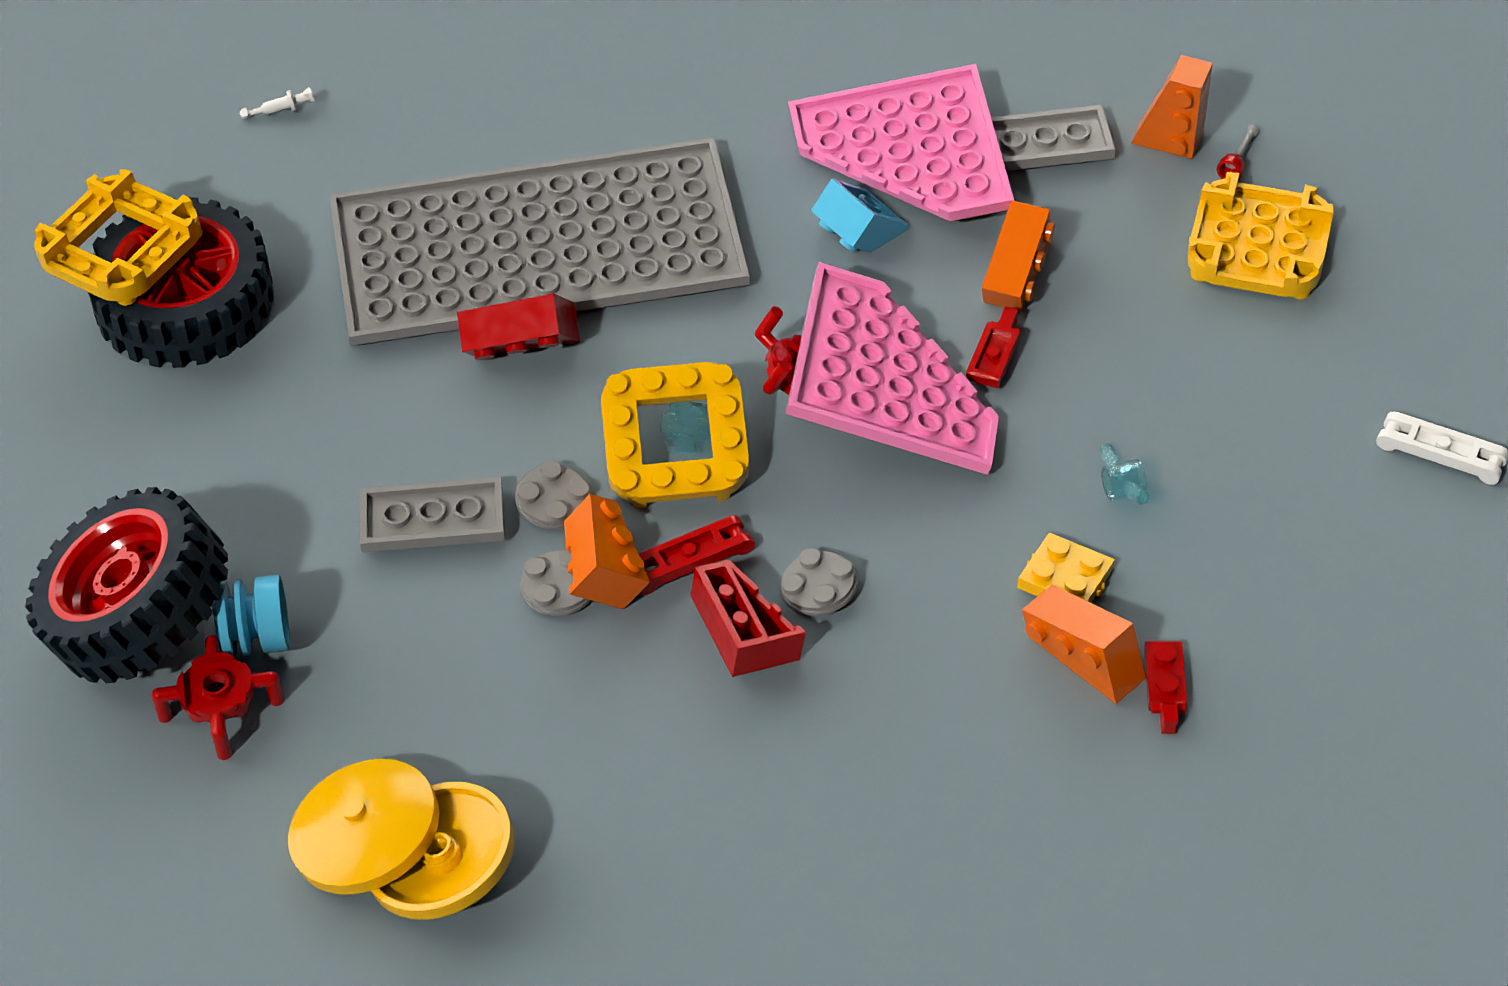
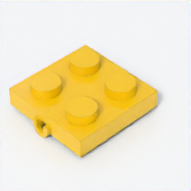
(1066, 567)

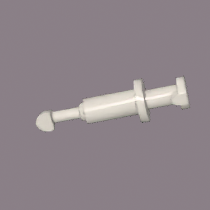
(280, 103)

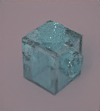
(685, 428)

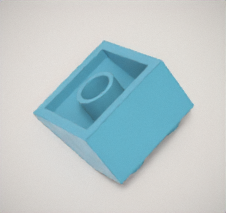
(857, 216)

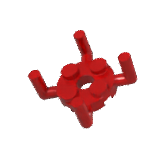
(781, 354)
(217, 705)

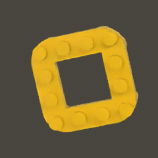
(121, 280)
(677, 479)

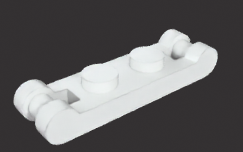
(1443, 446)

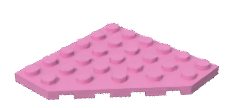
(912, 139)
(881, 379)

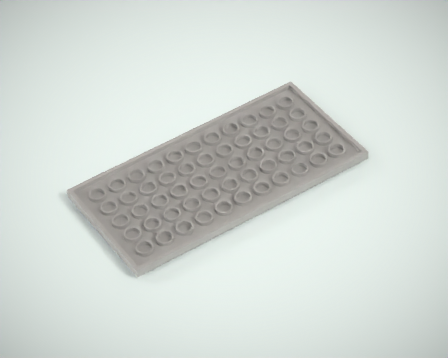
(571, 227)

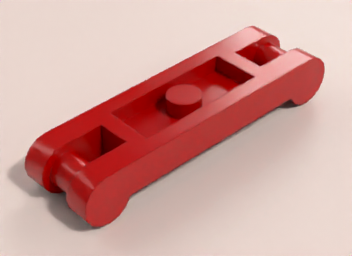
(695, 549)

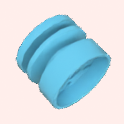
(253, 616)

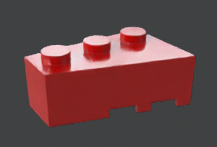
(518, 326)
(742, 622)

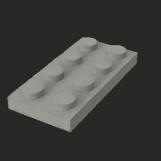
(1053, 137)
(431, 514)

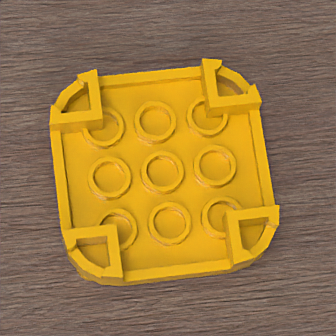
(1259, 238)

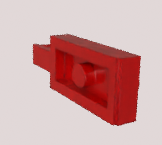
(995, 350)
(1165, 682)

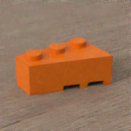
(1178, 111)
(1018, 256)
(603, 554)
(1087, 641)

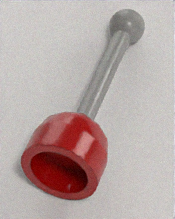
(1234, 162)

